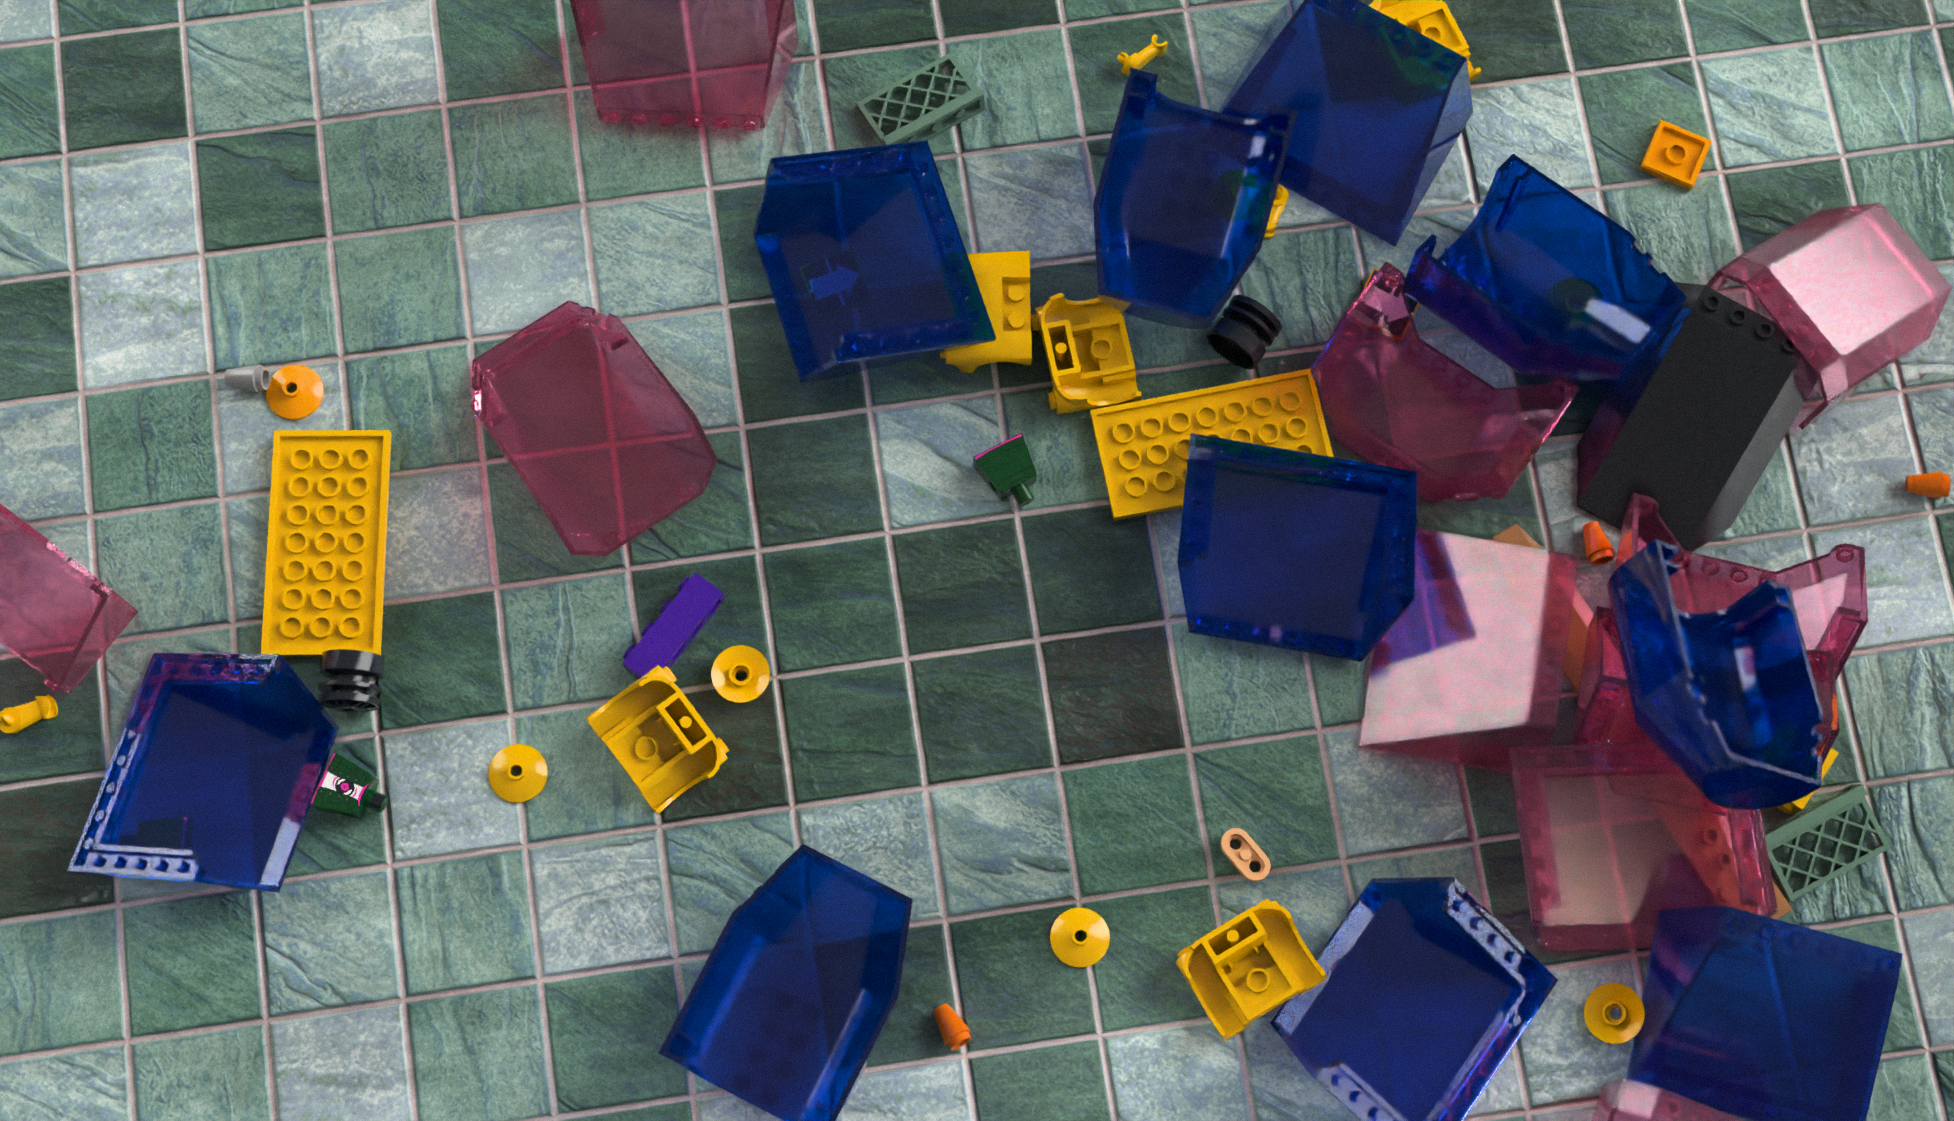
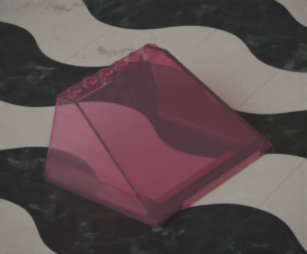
(686, 59)
(1473, 653)
(1622, 836)

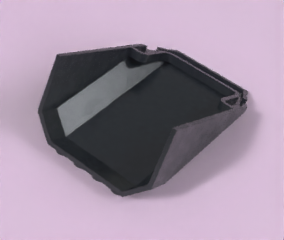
(1695, 419)

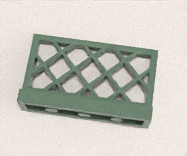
(937, 119)
(1815, 816)

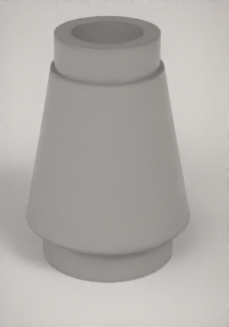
(250, 378)

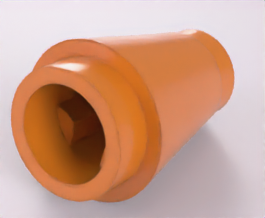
(1929, 484)
(1597, 545)
(951, 1027)

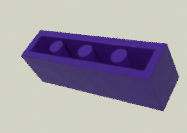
(675, 627)

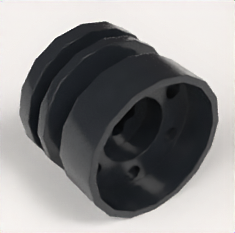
(1244, 332)
(351, 677)

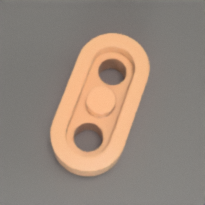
(1246, 854)

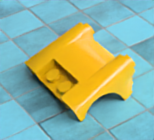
(1432, 20)
(1006, 295)
(1086, 354)
(658, 738)
(1249, 967)

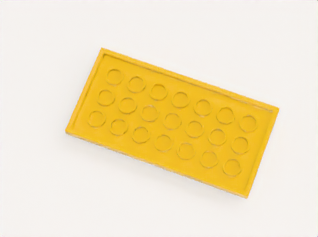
(1147, 440)
(326, 542)

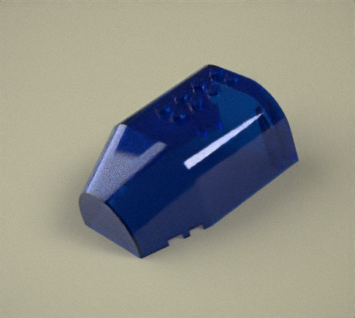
(1183, 204)
(1548, 284)
(1720, 688)
(797, 990)

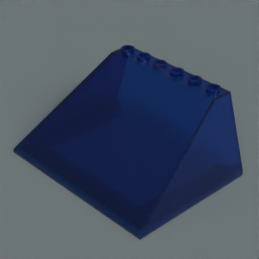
(1370, 103)
(866, 260)
(1295, 547)
(229, 748)
(1414, 1002)
(1763, 1016)

